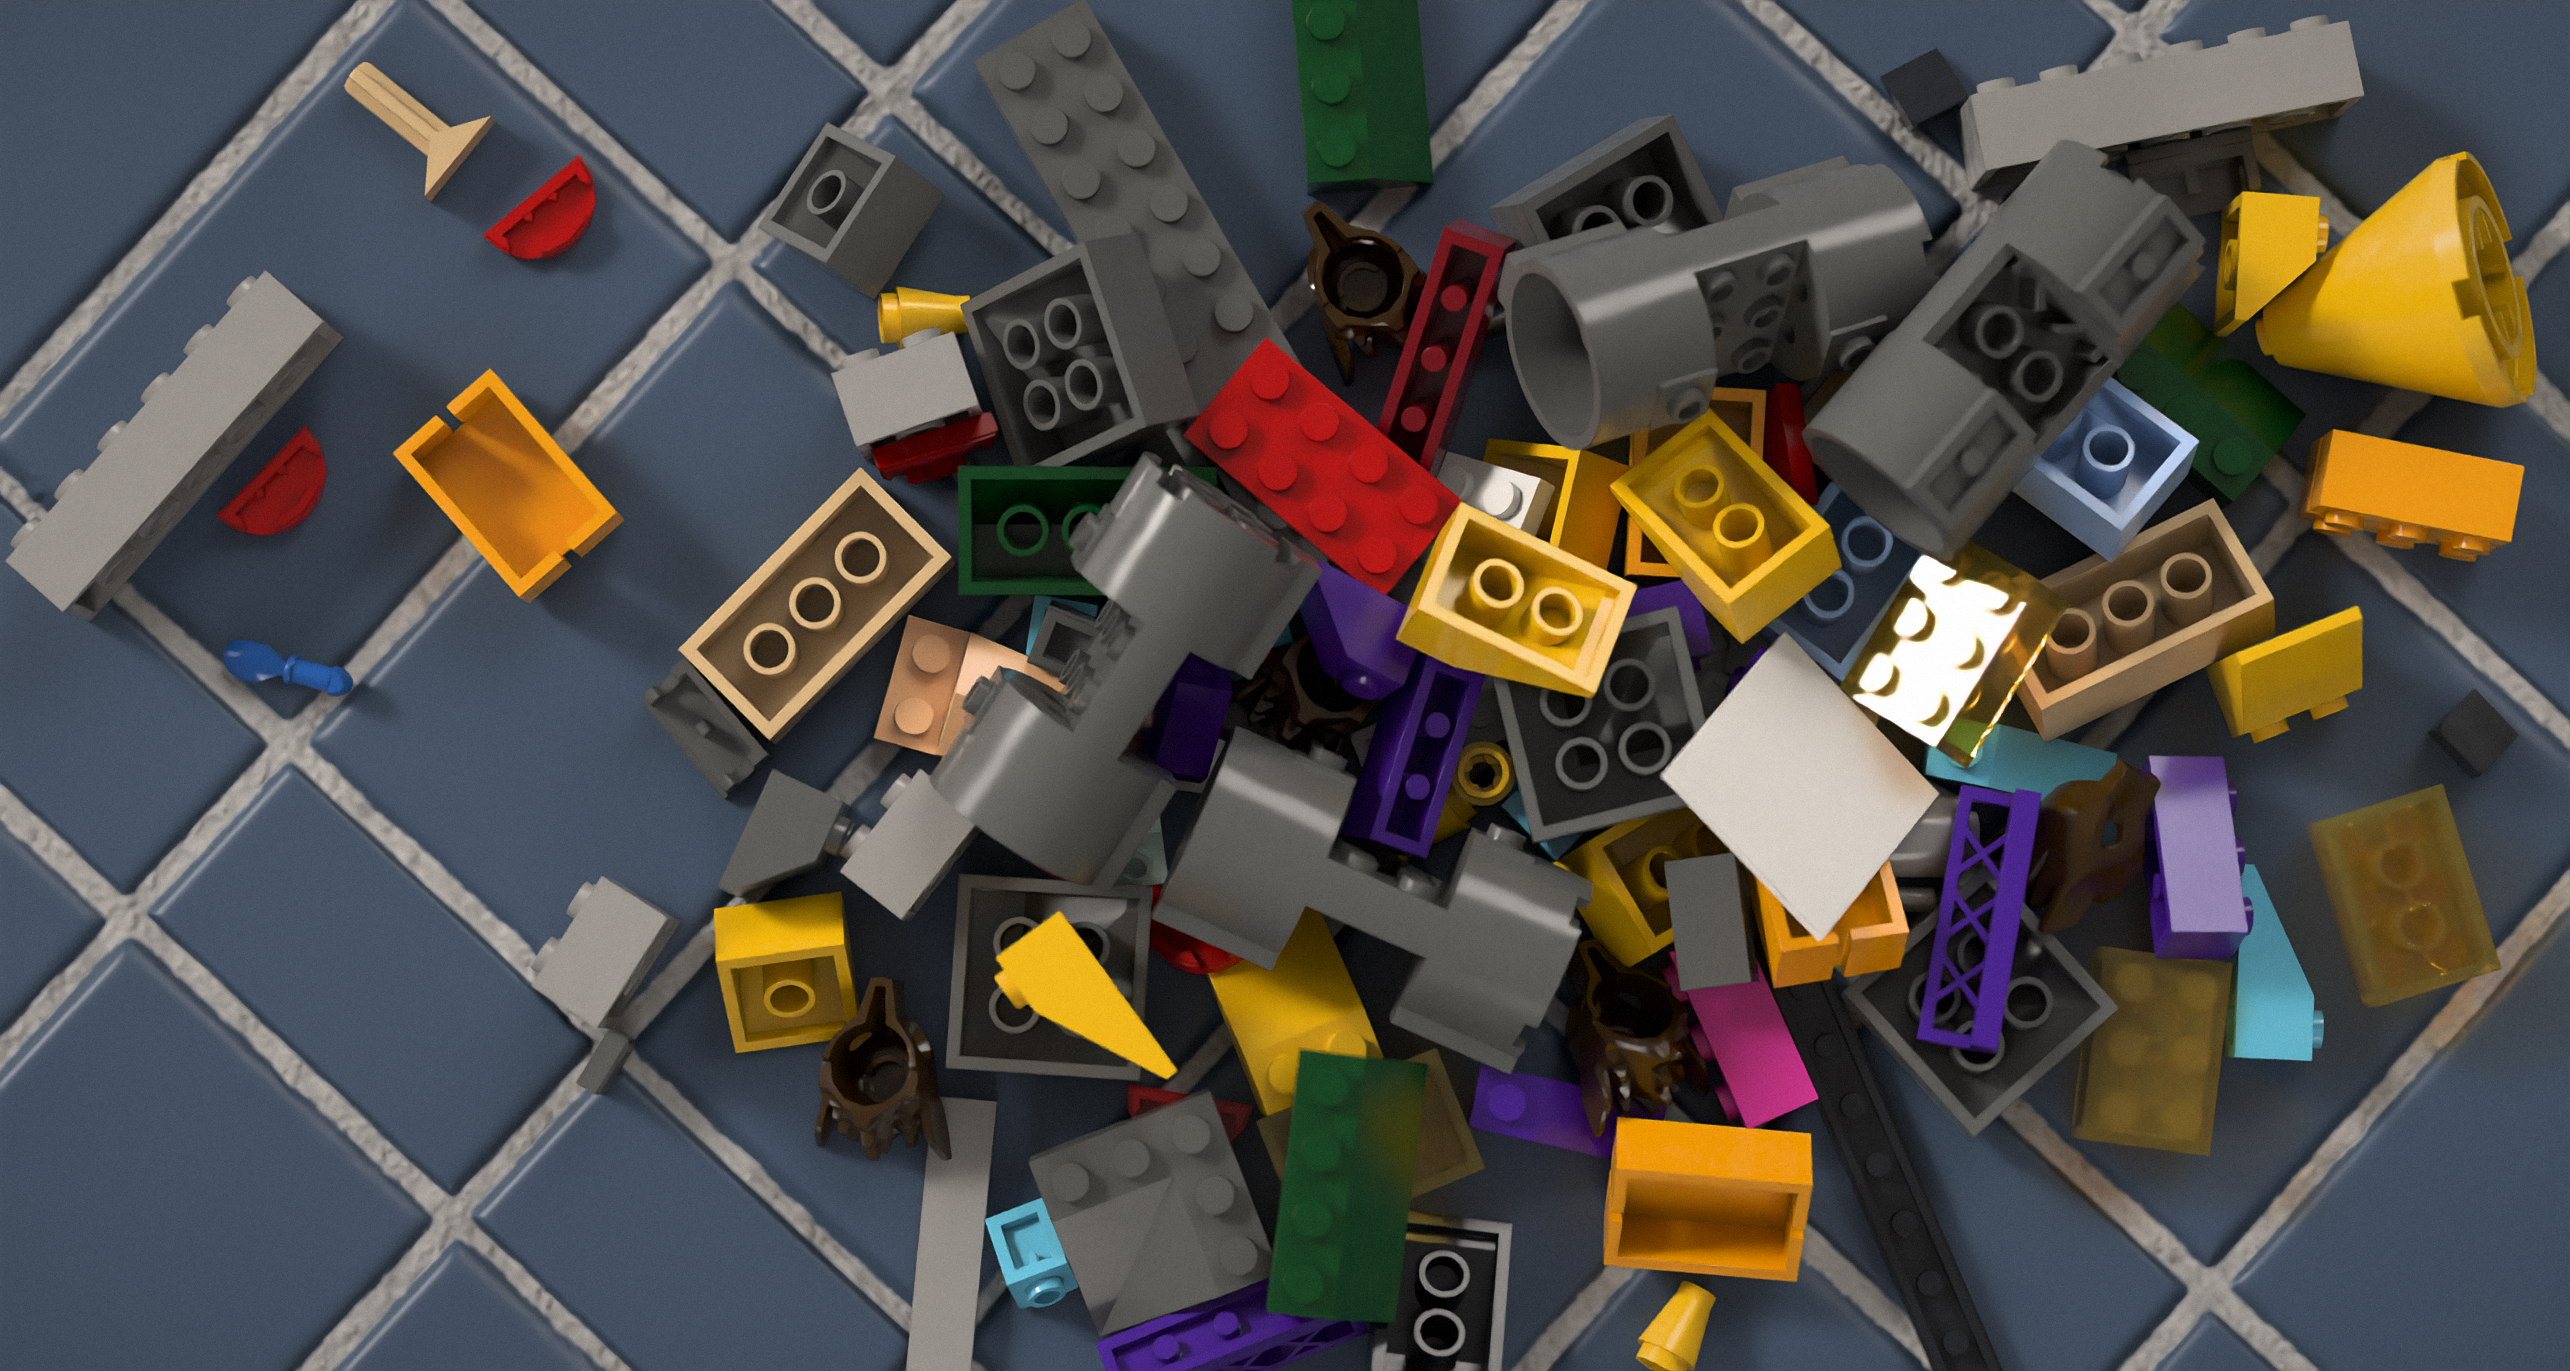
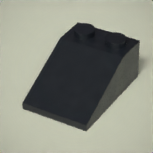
(1447, 1298)

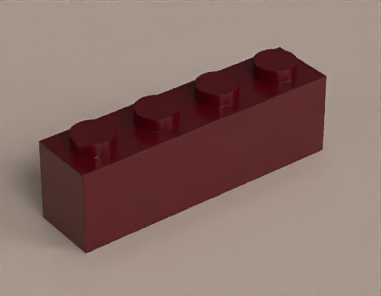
(1444, 342)

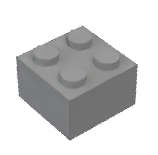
(905, 390)
(908, 847)
(602, 952)

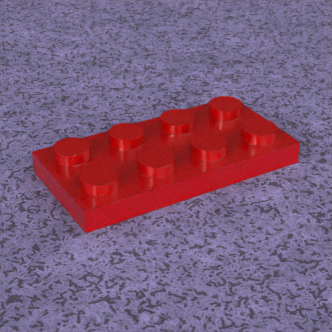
(1322, 468)

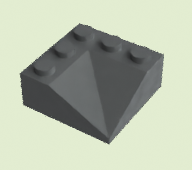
(1631, 177)
(1080, 355)
(1603, 756)
(999, 911)
(2045, 1015)
(1154, 1213)

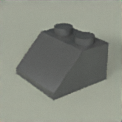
(851, 210)
(787, 836)

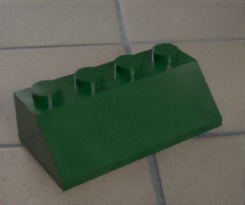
(1361, 95)
(2214, 398)
(1021, 520)
(1346, 1186)

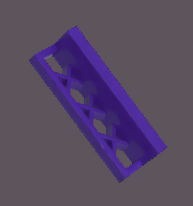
(2004, 919)
(1224, 1336)

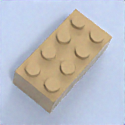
(817, 606)
(2146, 619)

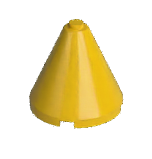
(2416, 297)

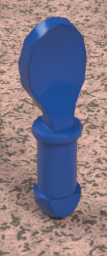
(258, 661)

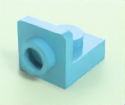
(1031, 1255)

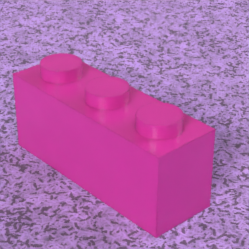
(1749, 1046)

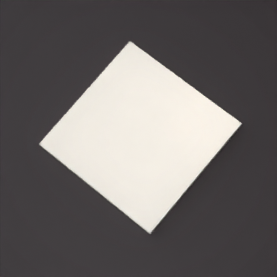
(1800, 785)

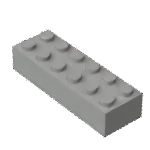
(2162, 100)
(172, 447)

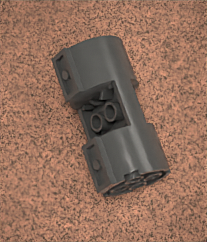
(1638, 325)
(2005, 349)
(1060, 768)
(1479, 945)

